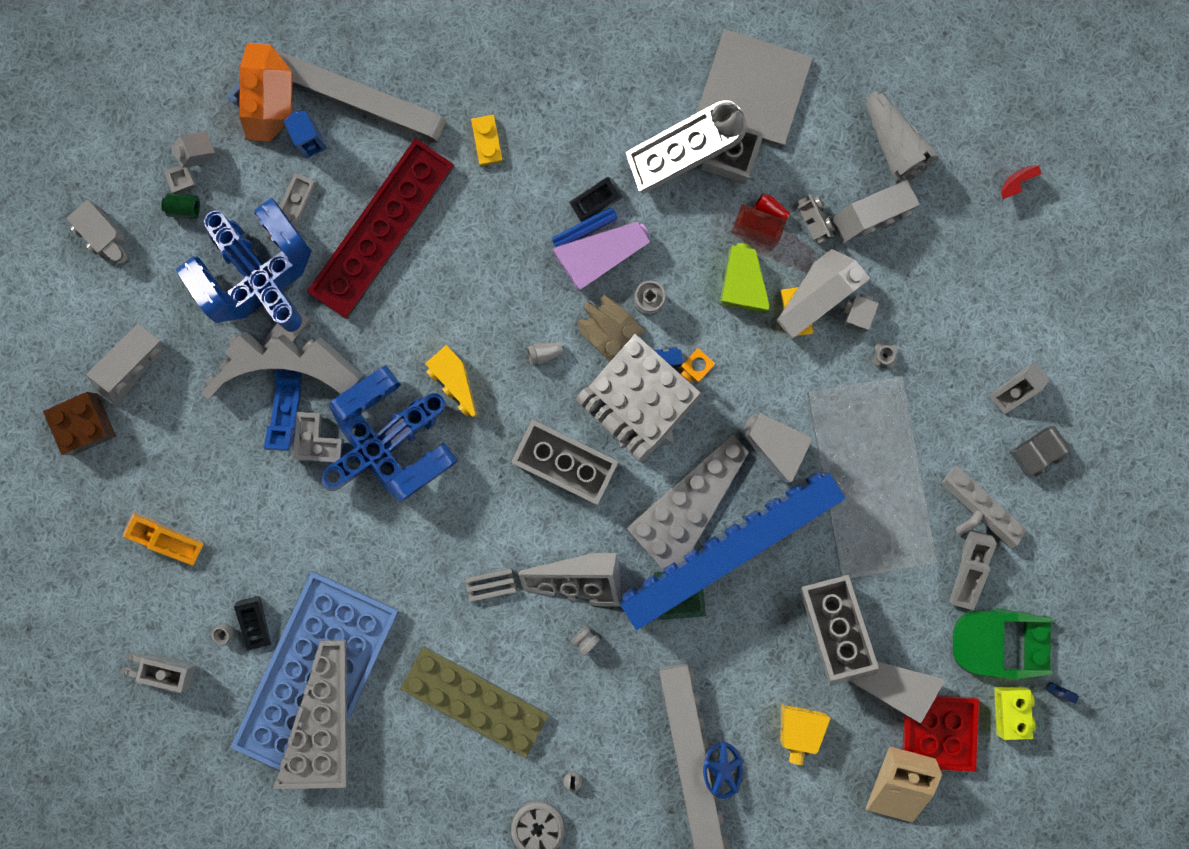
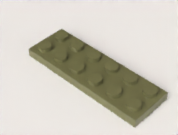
(474, 701)

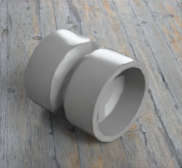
(649, 297)

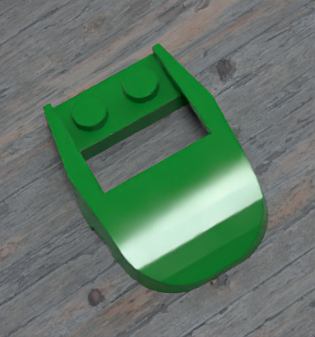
(980, 643)

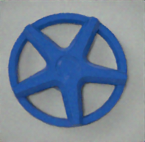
(722, 770)

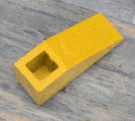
(452, 373)

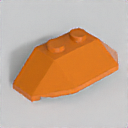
(264, 92)

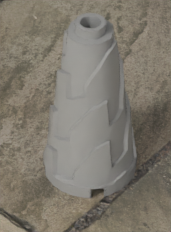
(899, 140)

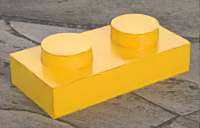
(486, 140)

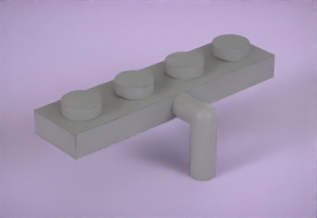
(983, 508)

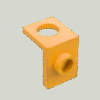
(688, 371)

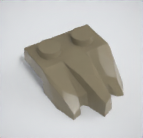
(608, 327)

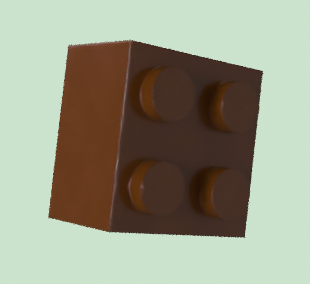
(79, 423)

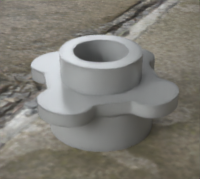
(891, 352)

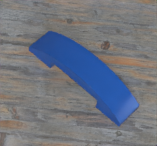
(286, 404)

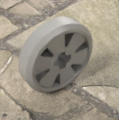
(541, 813)

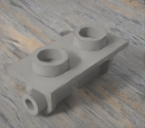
(822, 225)

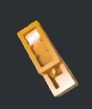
(162, 539)

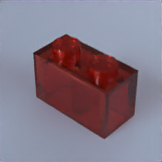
(758, 226)

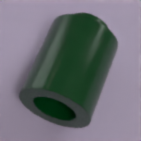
(181, 206)

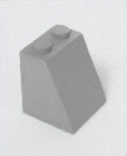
(777, 445)

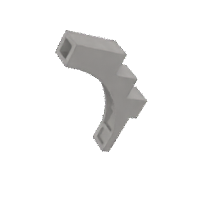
(318, 361)

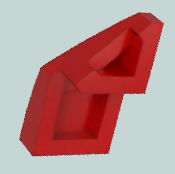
(1012, 184)

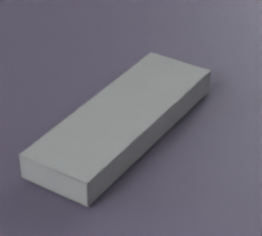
(297, 198)

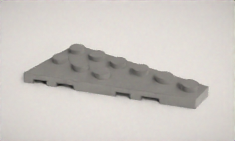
(680, 516)
(318, 738)

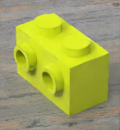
(1014, 713)

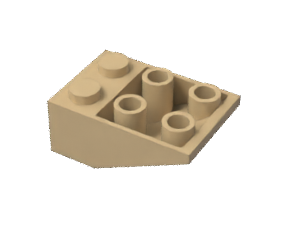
(904, 784)

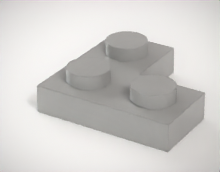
(309, 444)

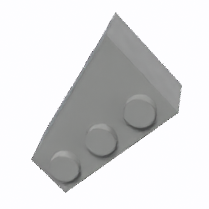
(875, 211)
(125, 364)

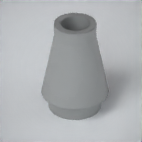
(543, 352)

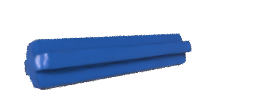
(585, 227)

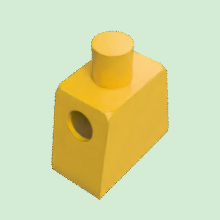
(802, 731)

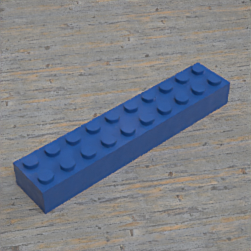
(731, 549)

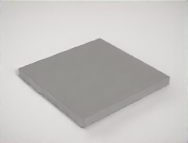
(760, 81)

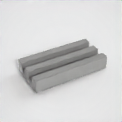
(470, 588)

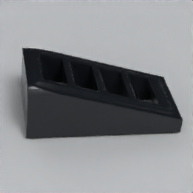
(591, 192)
(244, 624)

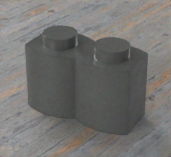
(1040, 451)

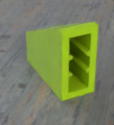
(744, 281)

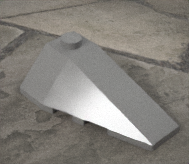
(825, 286)
(586, 577)

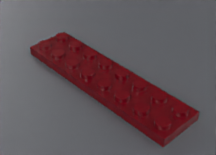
(381, 228)

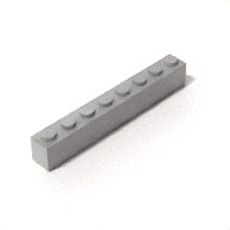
(690, 756)

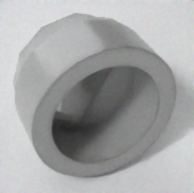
(217, 631)
(567, 781)

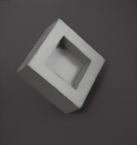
(180, 179)

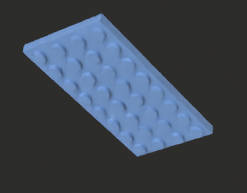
(321, 613)

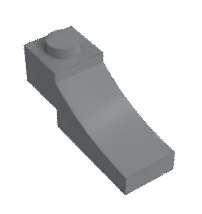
(973, 569)

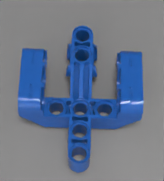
(262, 281)
(347, 412)

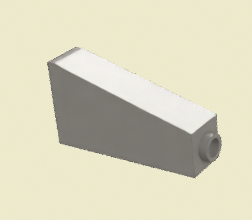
(903, 689)

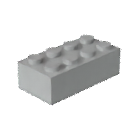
(564, 462)
(839, 630)

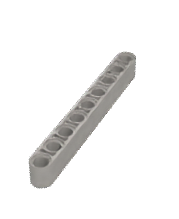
(365, 99)

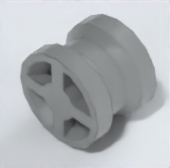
(585, 640)

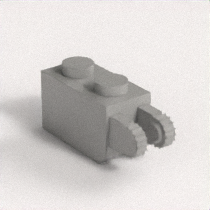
(99, 232)
(161, 672)

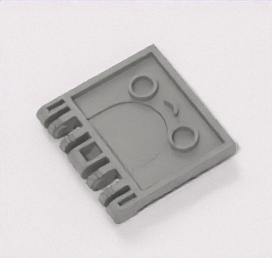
(642, 394)

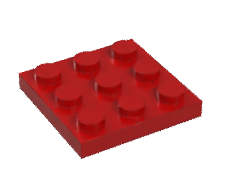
(946, 733)

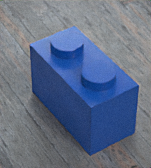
(304, 133)

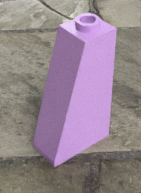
(596, 254)

